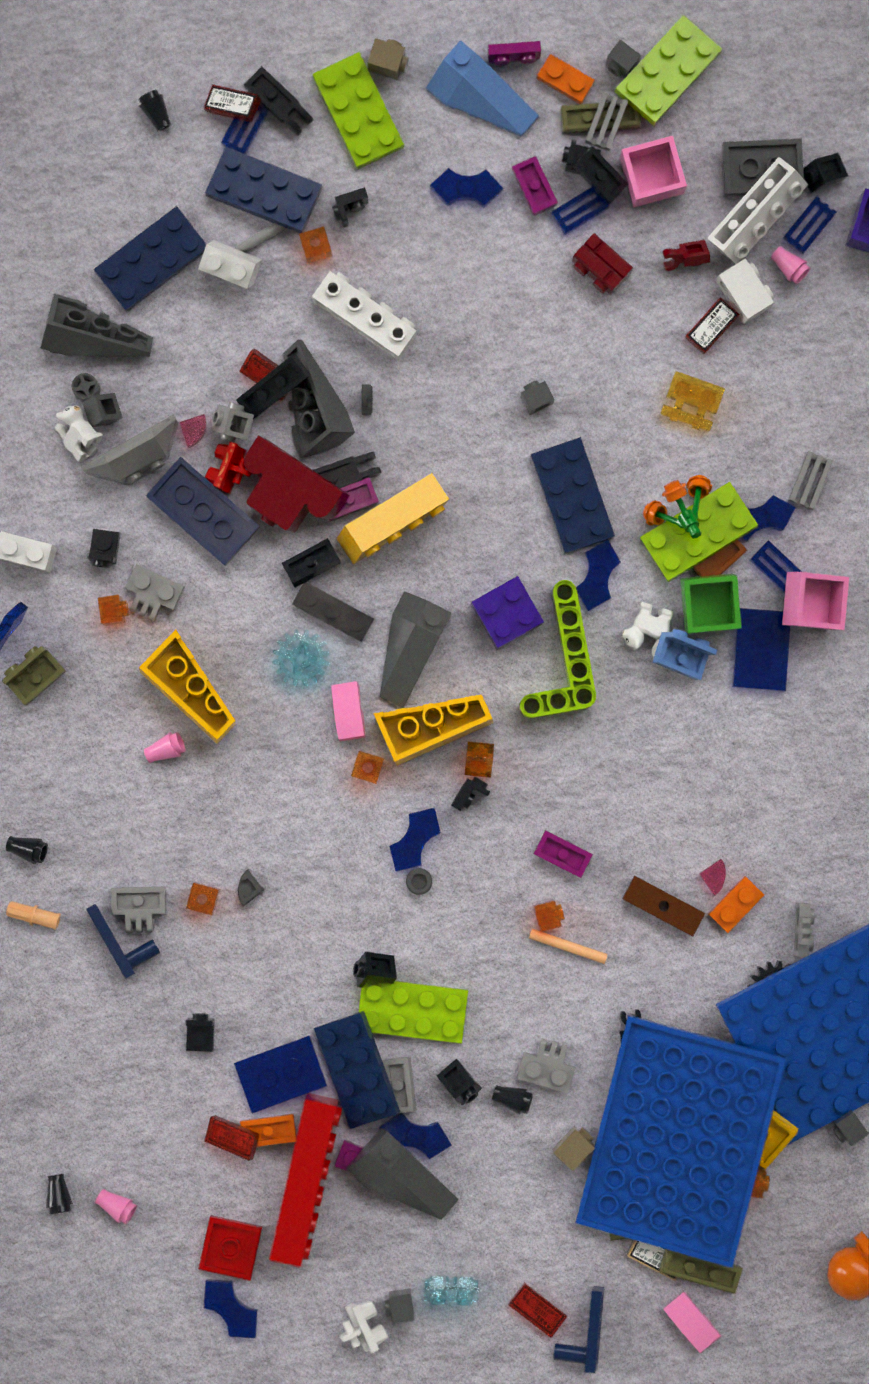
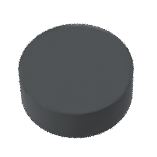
(419, 881)

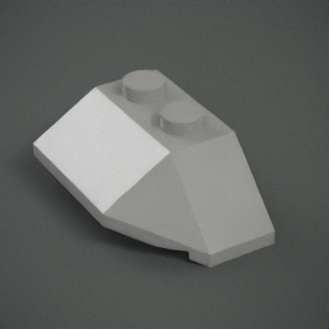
(135, 455)

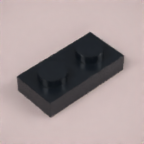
(600, 175)
(311, 563)

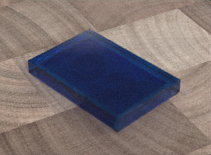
(761, 651)
(280, 1074)

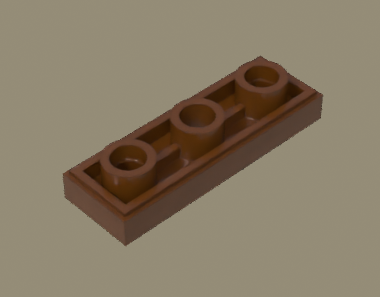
(677, 913)

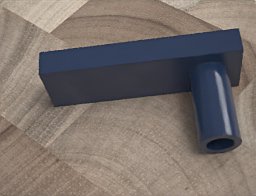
(130, 960)
(589, 1354)

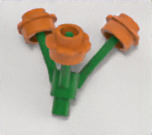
(698, 488)

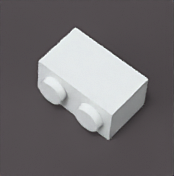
(230, 264)
(745, 290)
(26, 552)

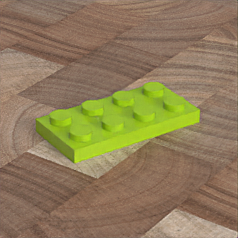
(668, 70)
(358, 110)
(721, 520)
(415, 1010)

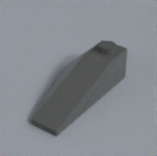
(80, 332)
(318, 411)
(412, 638)
(396, 1173)

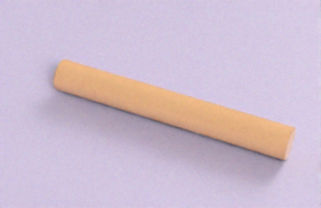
(568, 946)

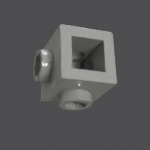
(232, 422)

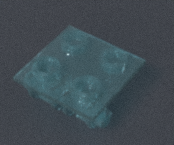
(463, 1295)

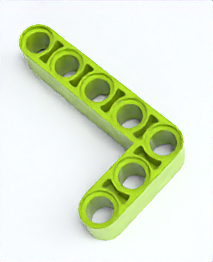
(570, 658)

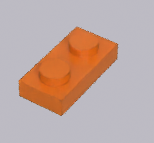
(565, 79)
(736, 904)
(272, 1129)

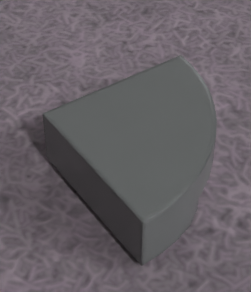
(367, 399)
(248, 888)

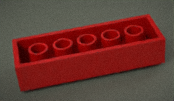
(303, 1180)

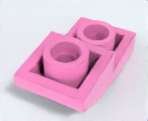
(348, 711)
(692, 1322)

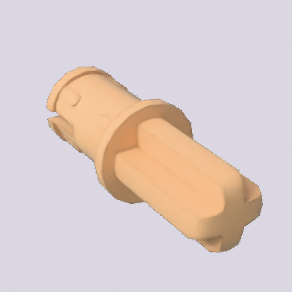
(33, 915)

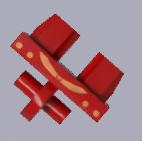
(231, 468)

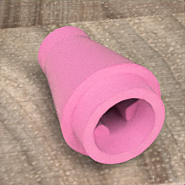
(791, 265)
(165, 748)
(117, 1206)

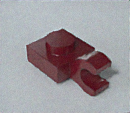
(688, 253)

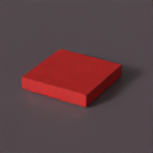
(230, 1247)

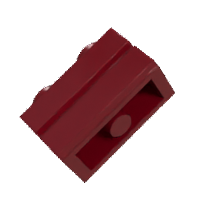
(601, 264)

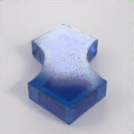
(455, 187)
(772, 514)
(594, 588)
(11, 622)
(421, 828)
(427, 1138)
(238, 1317)

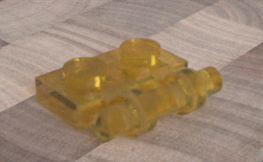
(695, 393)

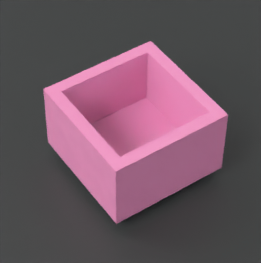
(653, 171)
(815, 600)

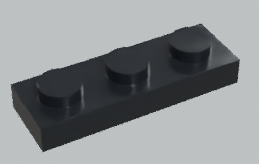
(273, 386)
(333, 611)

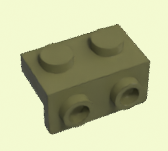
(33, 674)

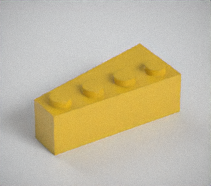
(392, 518)
(184, 683)
(430, 726)

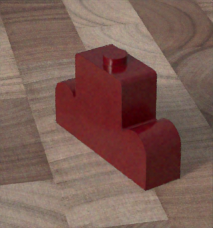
(289, 488)

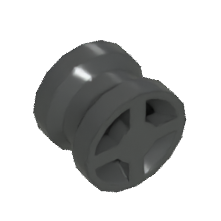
(84, 382)

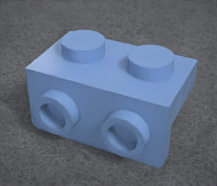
(683, 654)

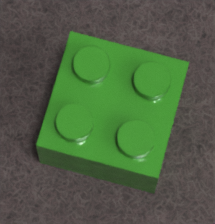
(710, 603)

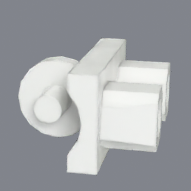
(368, 1337)

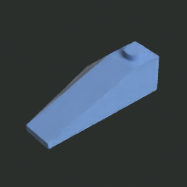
(474, 87)

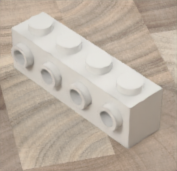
(758, 211)
(364, 315)

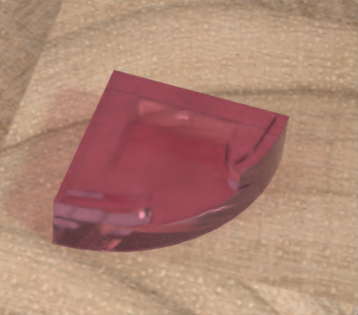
(193, 429)
(714, 876)

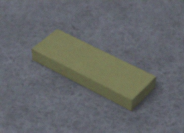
(580, 117)
(700, 1271)

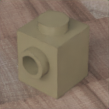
(387, 58)
(574, 1147)

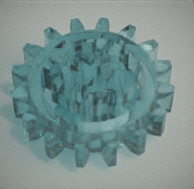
(289, 655)

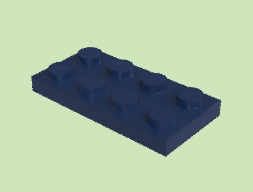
(263, 190)
(151, 259)
(572, 495)
(203, 511)
(357, 1070)

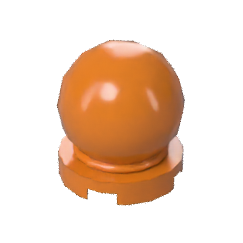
(850, 1270)

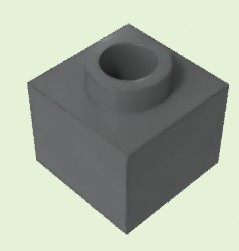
(622, 59)
(536, 396)
(102, 409)
(849, 1128)
(400, 1306)

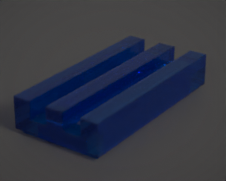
(233, 126)
(823, 207)
(561, 221)
(761, 552)

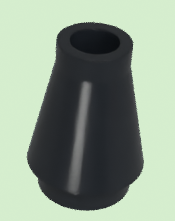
(155, 109)
(30, 849)
(513, 1098)
(58, 1195)

